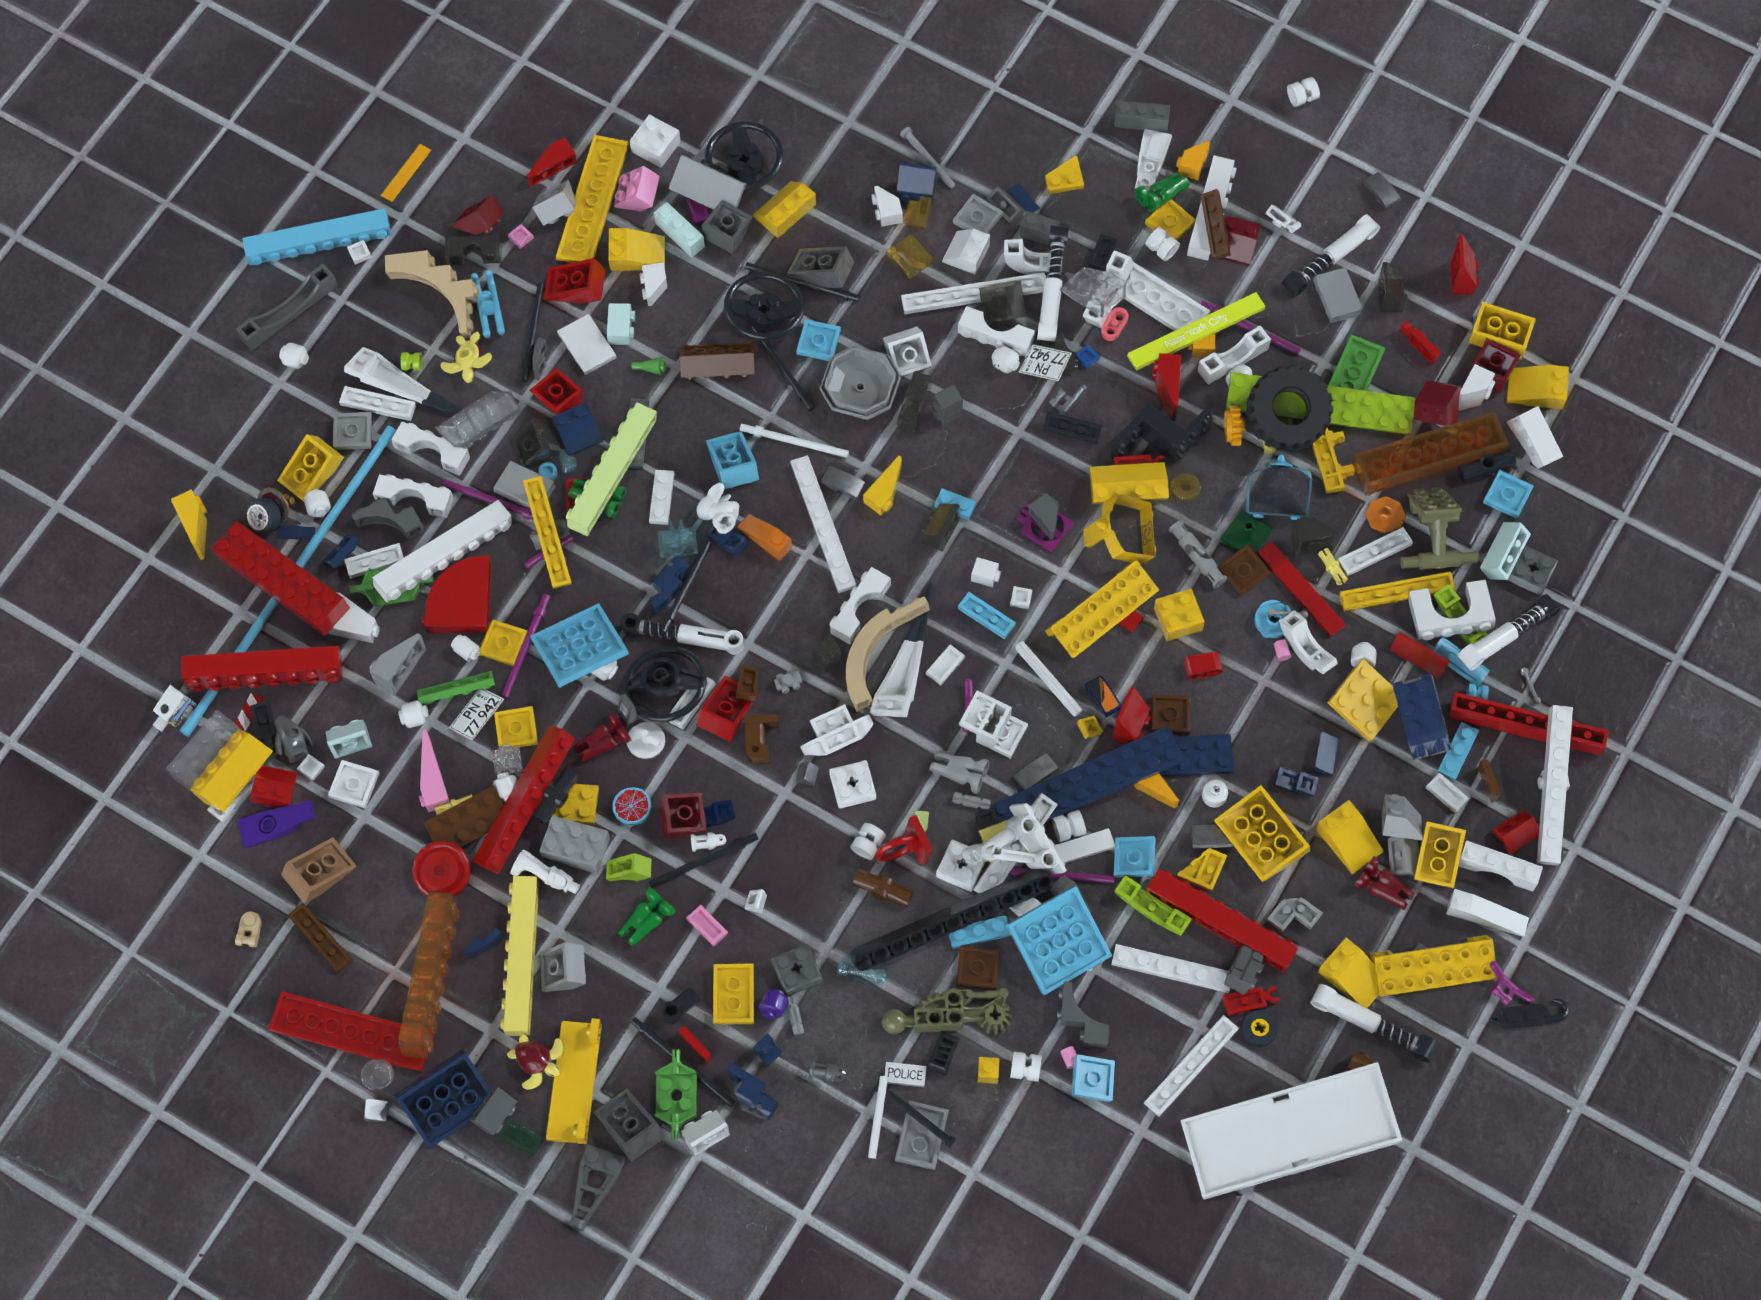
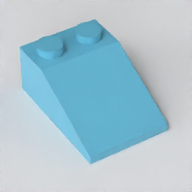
(732, 460)

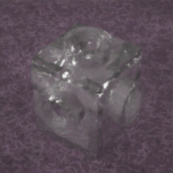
(507, 759)

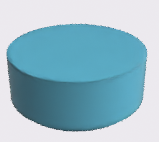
(548, 470)

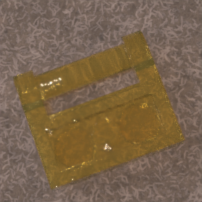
(914, 253)

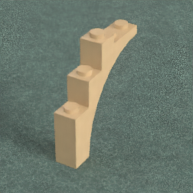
(421, 267)

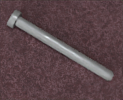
(907, 133)

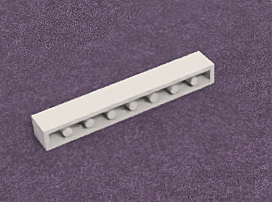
(442, 551)
(1554, 785)

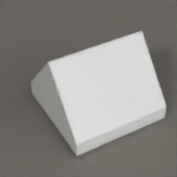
(756, 900)

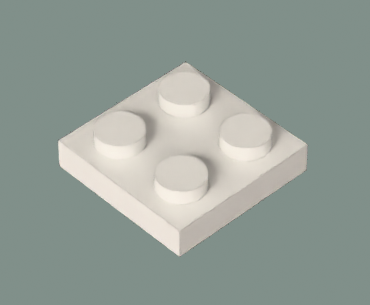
(353, 784)

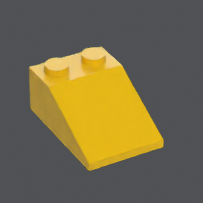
(634, 248)
(1539, 386)
(310, 466)
(191, 513)
(1349, 837)
(1439, 854)
(1351, 973)

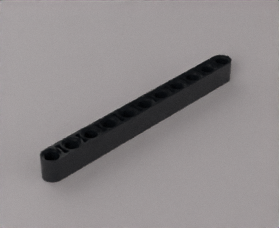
(942, 917)

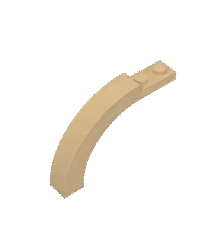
(867, 640)

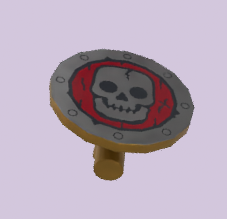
(281, 500)

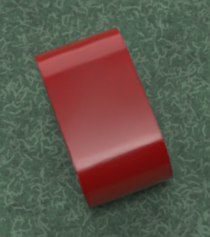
(1202, 665)

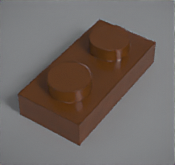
(747, 683)

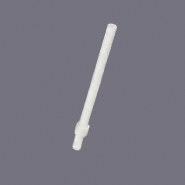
(759, 431)

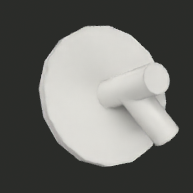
(646, 741)

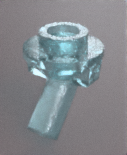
(568, 462)

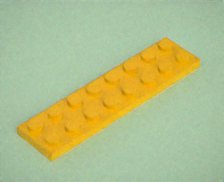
(592, 199)

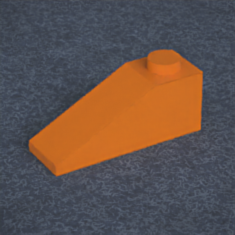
(766, 536)

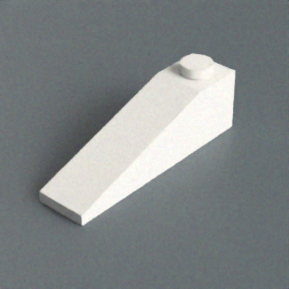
(1486, 913)

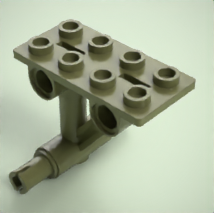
(1436, 510)

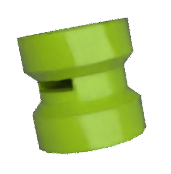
(411, 361)

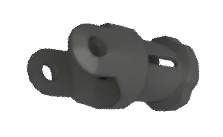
(828, 1072)

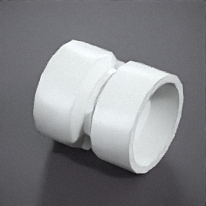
(1303, 91)
(1164, 246)
(1069, 825)
(869, 838)
(1033, 1065)

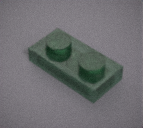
(520, 1137)

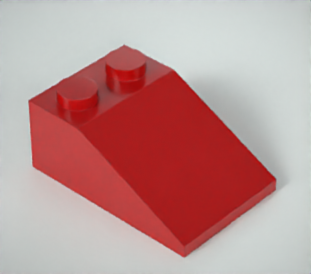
(1463, 269)
(575, 282)
(1167, 377)
(723, 711)
(1131, 718)

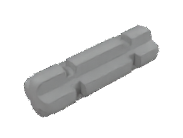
(971, 801)
(794, 1015)

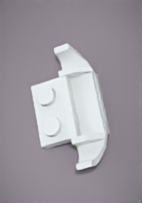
(836, 731)

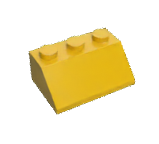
(786, 208)

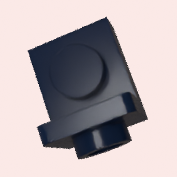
(767, 1050)

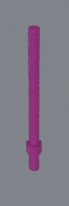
(1247, 326)
(525, 512)
(539, 614)
(1017, 871)

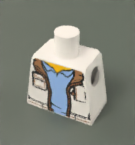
(172, 708)

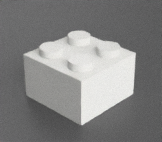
(655, 141)

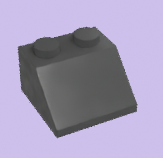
(726, 226)

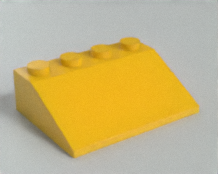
(1262, 834)

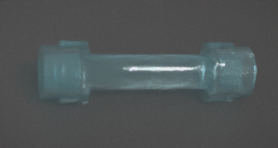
(844, 969)

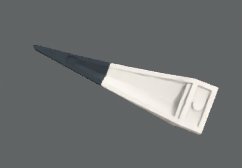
(381, 373)
(899, 684)

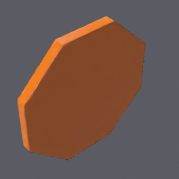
(1385, 515)

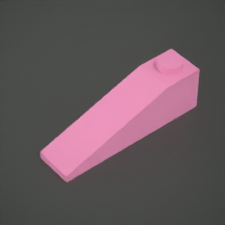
(431, 781)

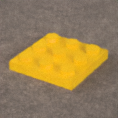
(1365, 700)

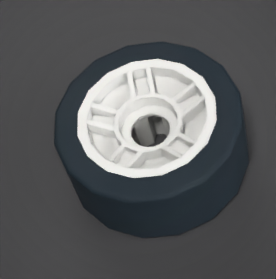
(262, 516)

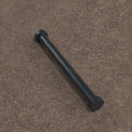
(949, 1140)

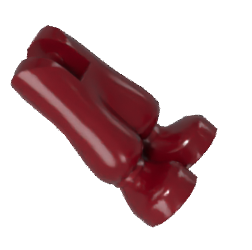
(601, 739)
(1386, 885)

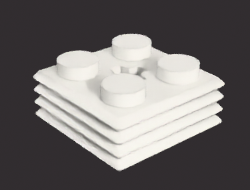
(844, 792)
(949, 871)

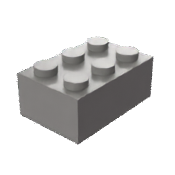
(574, 844)

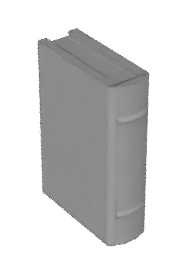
(1338, 295)
(511, 483)

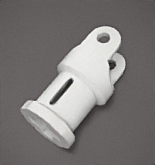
(708, 841)

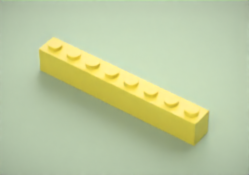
(520, 956)

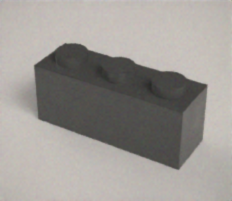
(1142, 116)

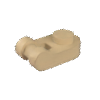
(250, 923)

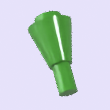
(654, 366)

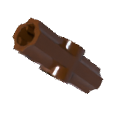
(883, 888)

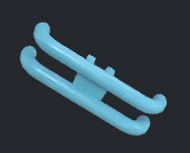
(488, 304)

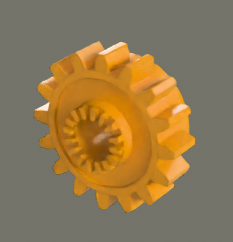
(1234, 425)

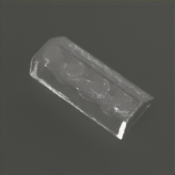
(478, 419)
(201, 749)

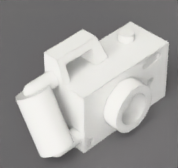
(1283, 219)

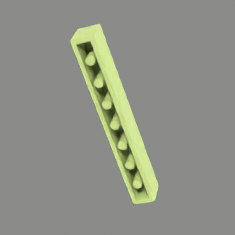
(611, 469)

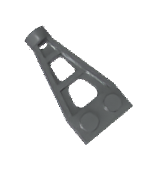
(600, 1161)

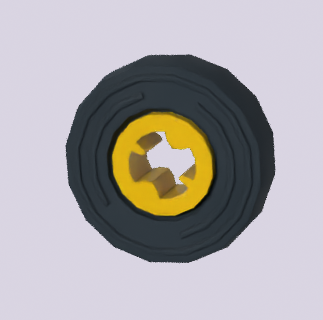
(1254, 1037)

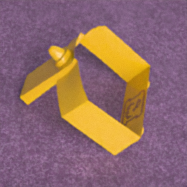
(1102, 530)

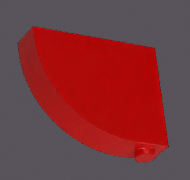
(460, 598)

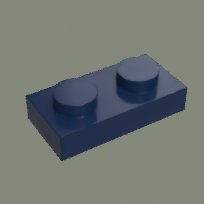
(345, 547)

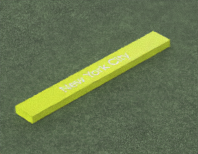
(1196, 330)

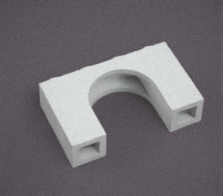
(1430, 624)

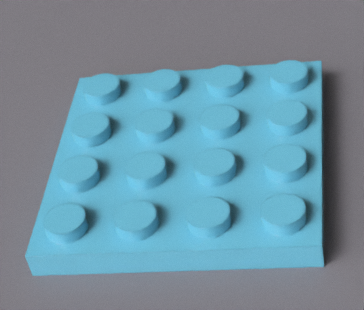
(579, 645)
(1059, 940)

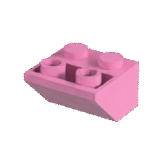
(636, 189)

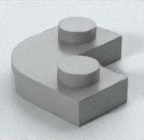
(1294, 908)

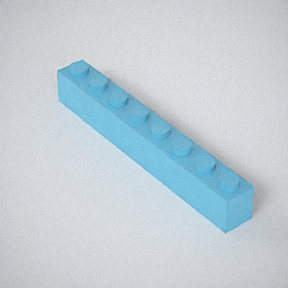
(316, 237)

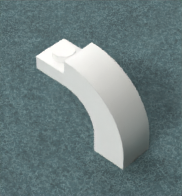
(1024, 260)
(1304, 645)

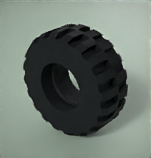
(1308, 388)

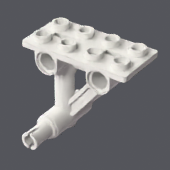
(1032, 835)

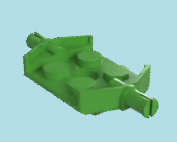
(373, 595)
(671, 1079)

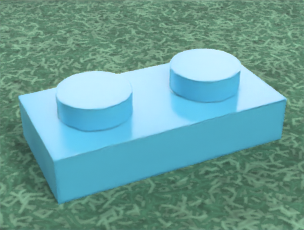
(966, 505)

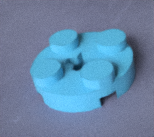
(1262, 621)

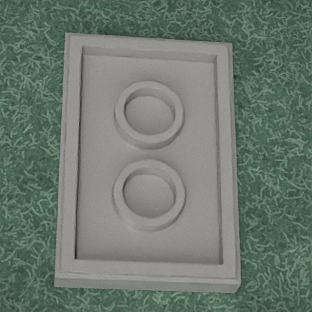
(917, 1143)

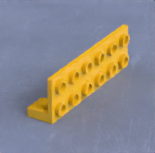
(1103, 609)
(1434, 966)
(575, 1085)

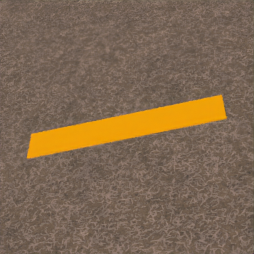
(406, 172)

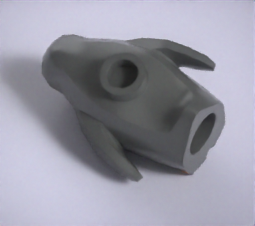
(291, 739)

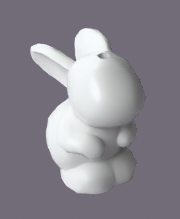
(719, 509)

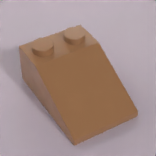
(317, 870)

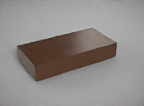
(1489, 780)

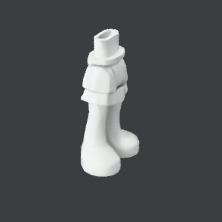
(551, 876)

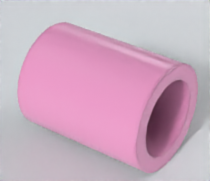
(1282, 650)
(1068, 1056)

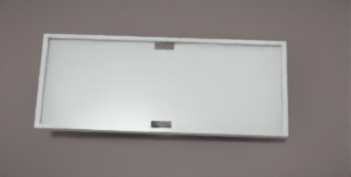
(1284, 1137)

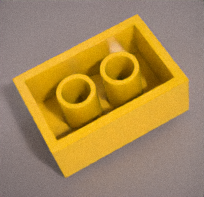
(1502, 327)

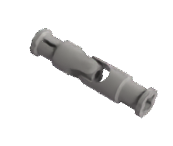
(1199, 555)

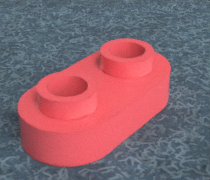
(1114, 325)

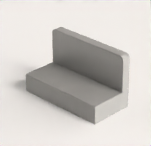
(1403, 856)

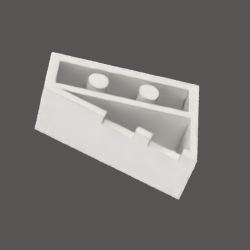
(1535, 437)

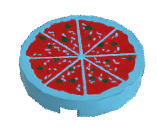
(632, 806)

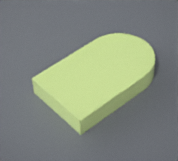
(923, 818)

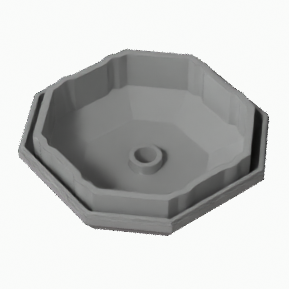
(856, 369)

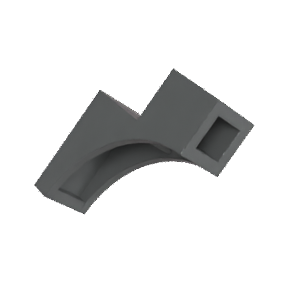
(381, 513)
(1094, 1033)

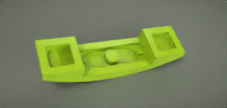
(1452, 608)
(1152, 907)

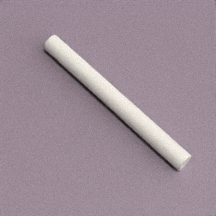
(878, 1117)

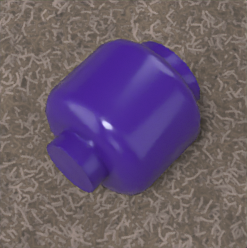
(773, 1004)

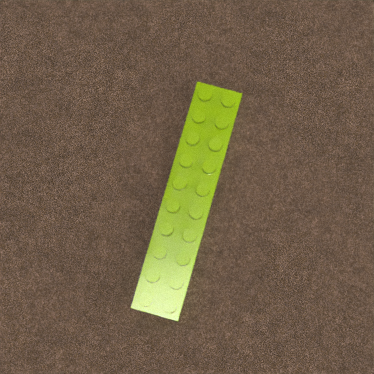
(1350, 406)

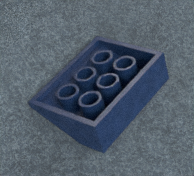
(443, 1098)

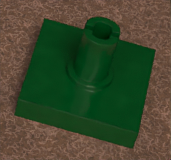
(1244, 531)

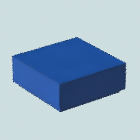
(1087, 357)

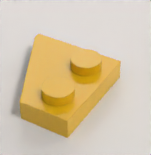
(1065, 177)
(1204, 869)

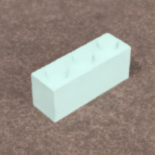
(679, 229)
(1505, 551)

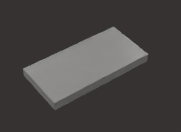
(705, 184)

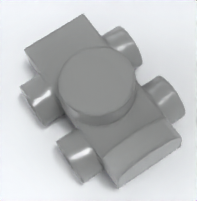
(790, 679)

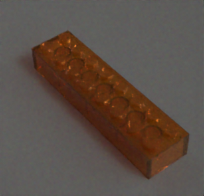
(1428, 453)
(428, 975)

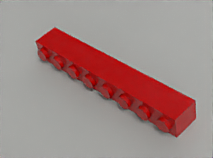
(1522, 722)
(523, 799)
(1222, 920)

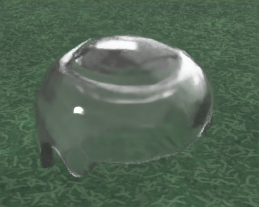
(377, 1074)

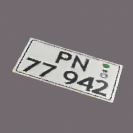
(1045, 362)
(476, 713)

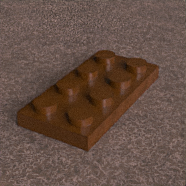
(467, 819)

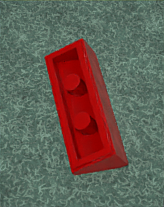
(1419, 655)

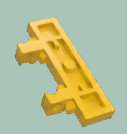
(1330, 471)

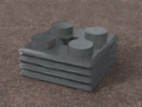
(1536, 580)
(801, 958)

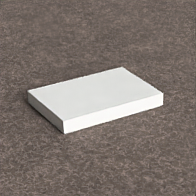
(586, 344)

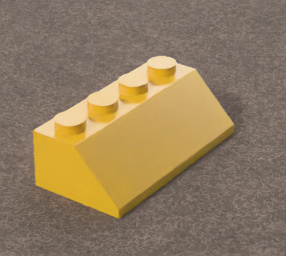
(1138, 481)
(230, 770)

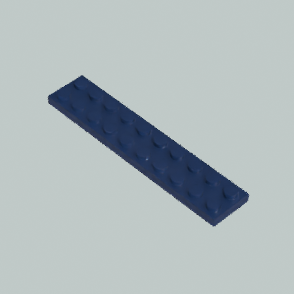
(1101, 775)

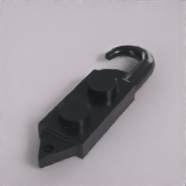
(1528, 1015)

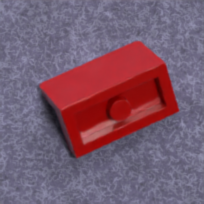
(1517, 831)

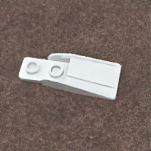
(1151, 157)

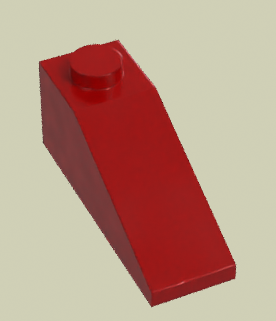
(554, 160)

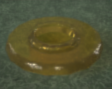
(1189, 479)

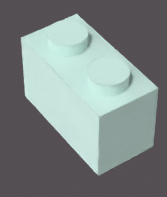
(619, 324)

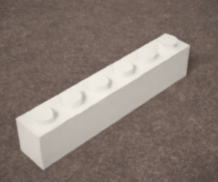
(1218, 178)

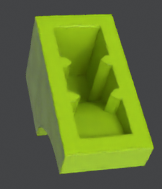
(629, 867)

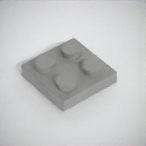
(977, 215)
(352, 431)

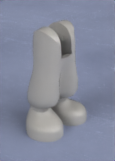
(958, 769)

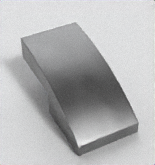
(1383, 190)
(539, 362)
(842, 481)
(1036, 772)

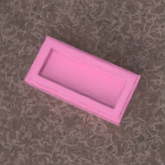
(707, 925)

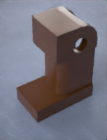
(755, 737)

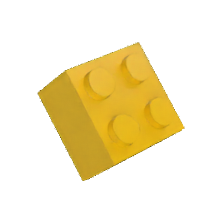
(1179, 615)

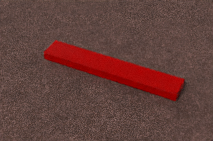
(1301, 589)

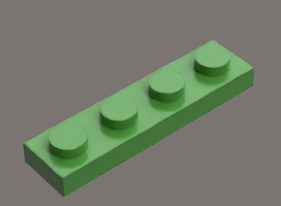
(460, 686)

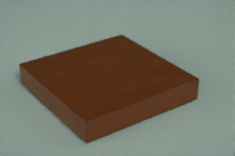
(1244, 570)
(1171, 712)
(978, 967)

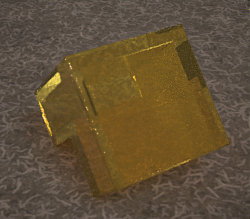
(918, 212)

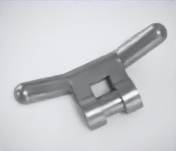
(1071, 400)

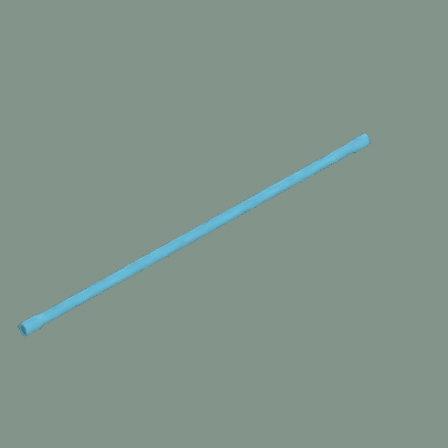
(385, 438)

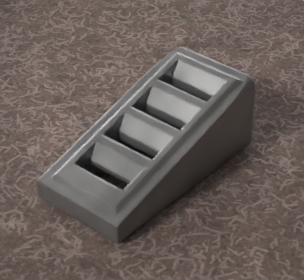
(626, 712)

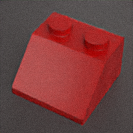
(558, 392)
(273, 787)

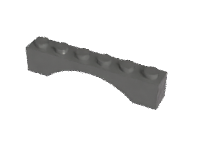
(260, 328)

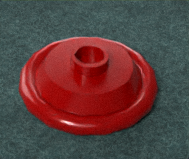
(441, 868)

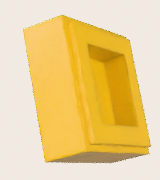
(1089, 727)

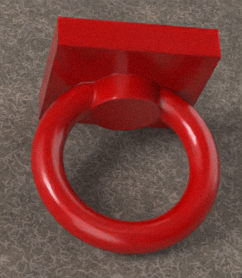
(915, 841)

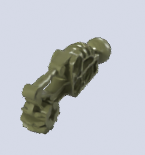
(939, 1006)

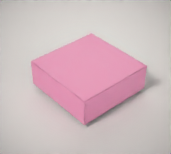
(520, 236)

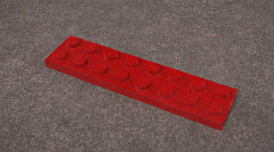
(341, 1030)

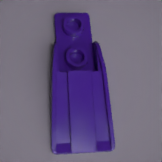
(274, 823)

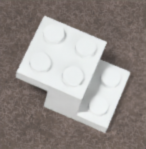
(993, 724)

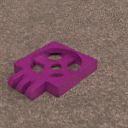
(1027, 520)

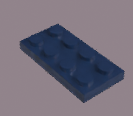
(1203, 756)

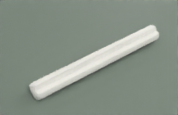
(1048, 679)

